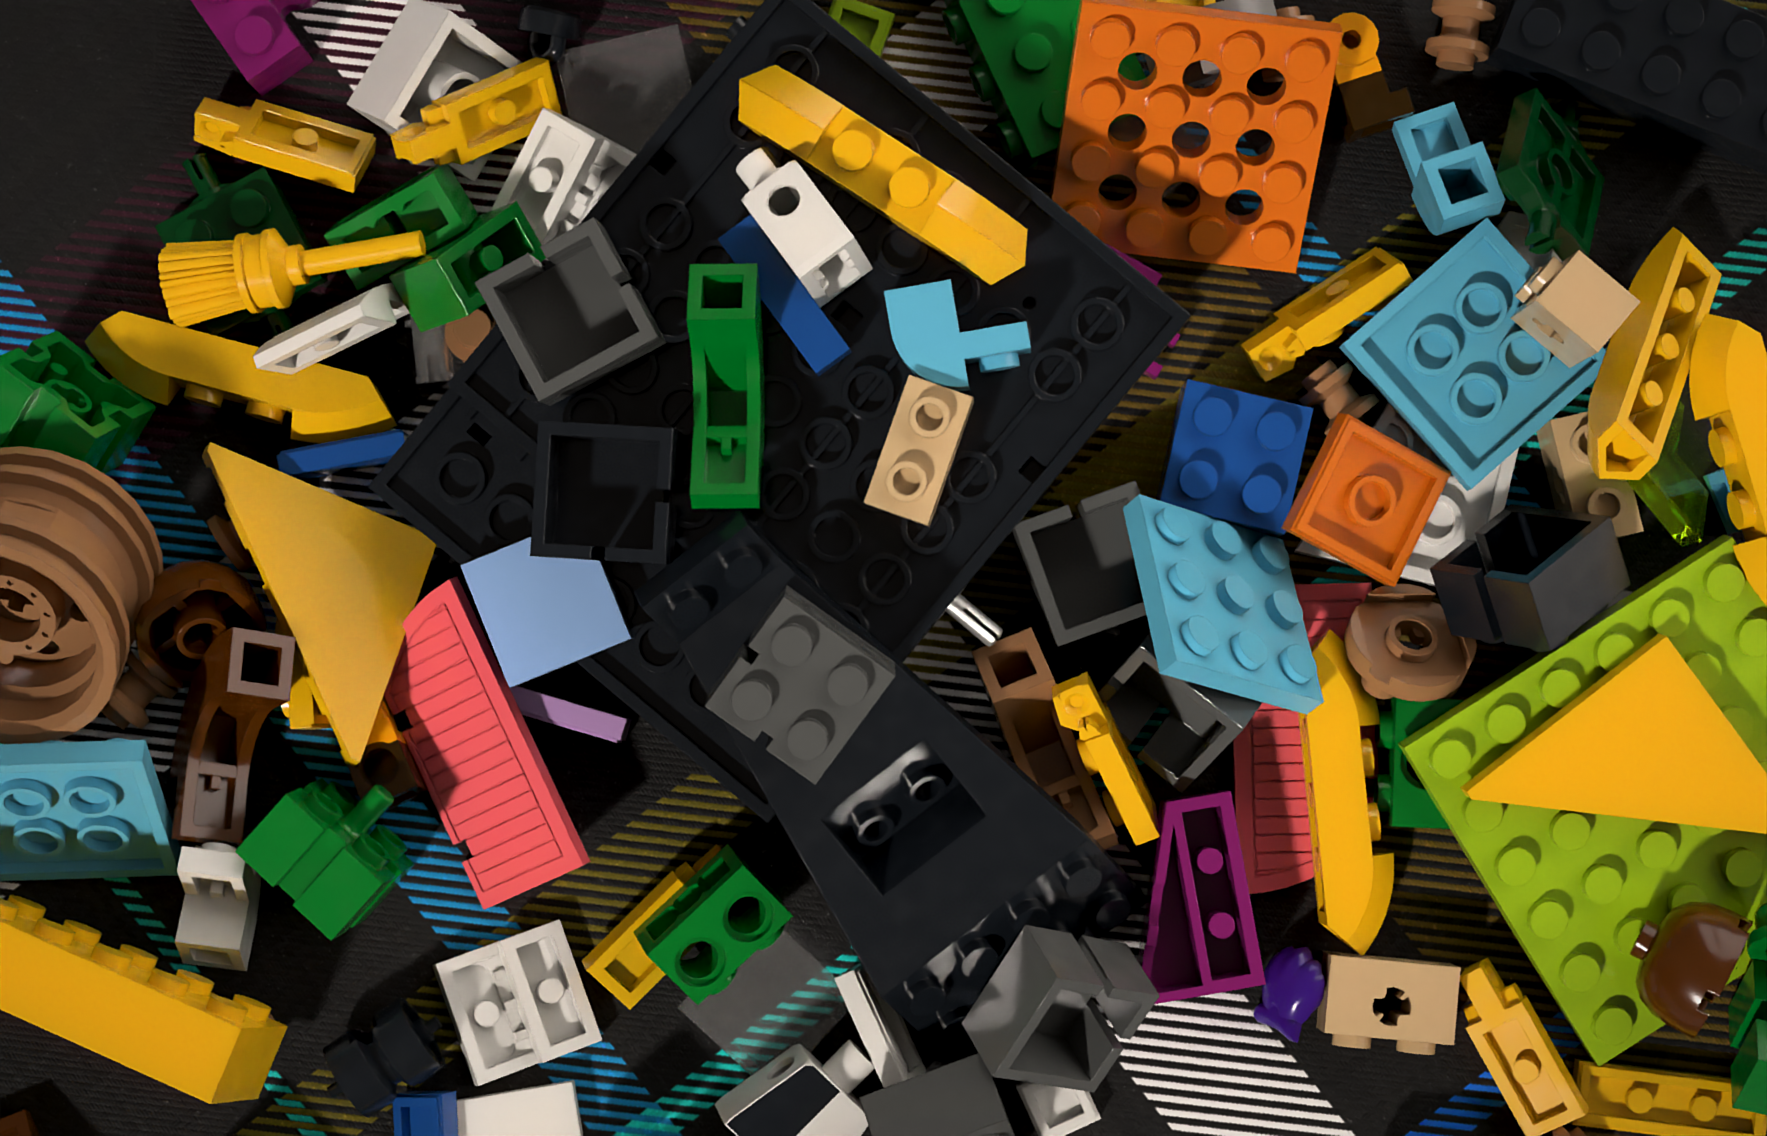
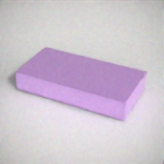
(571, 715)

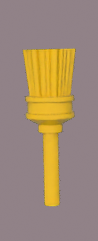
(260, 270)

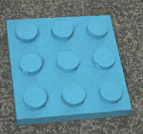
(1460, 364)
(1222, 605)
(83, 812)

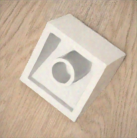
(422, 60)

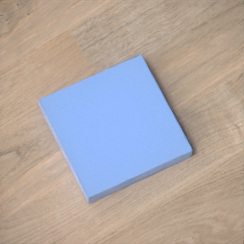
(544, 609)

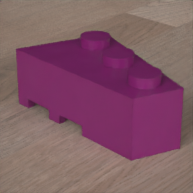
(1199, 906)

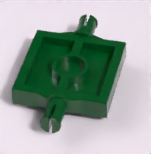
(1550, 175)
(235, 209)

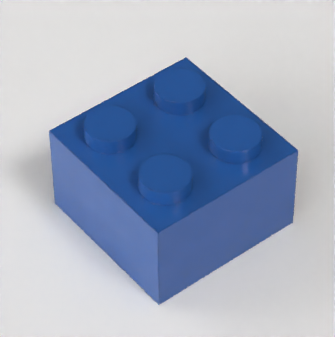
(1234, 456)

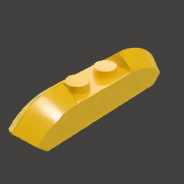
(882, 173)
(162, 358)
(1649, 360)
(1731, 391)
(1349, 879)

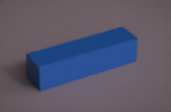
(786, 296)

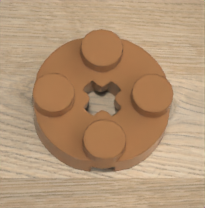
(1394, 669)

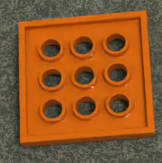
(1174, 39)

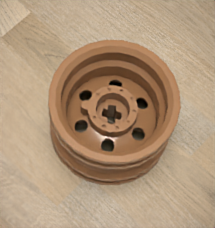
(71, 585)

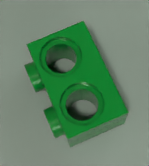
(424, 203)
(701, 915)

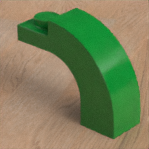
(727, 385)

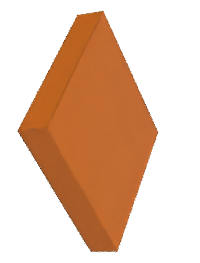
(1366, 499)

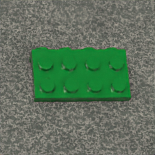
(1023, 67)

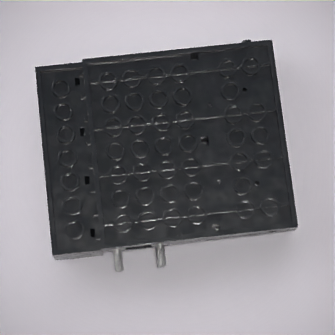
(1090, 330)

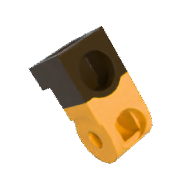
(1360, 85)
(387, 762)

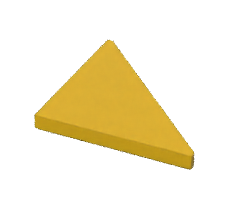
(335, 583)
(1636, 748)

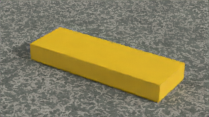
(1661, 1102)

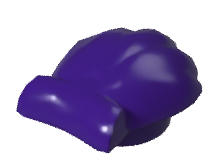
(1291, 991)

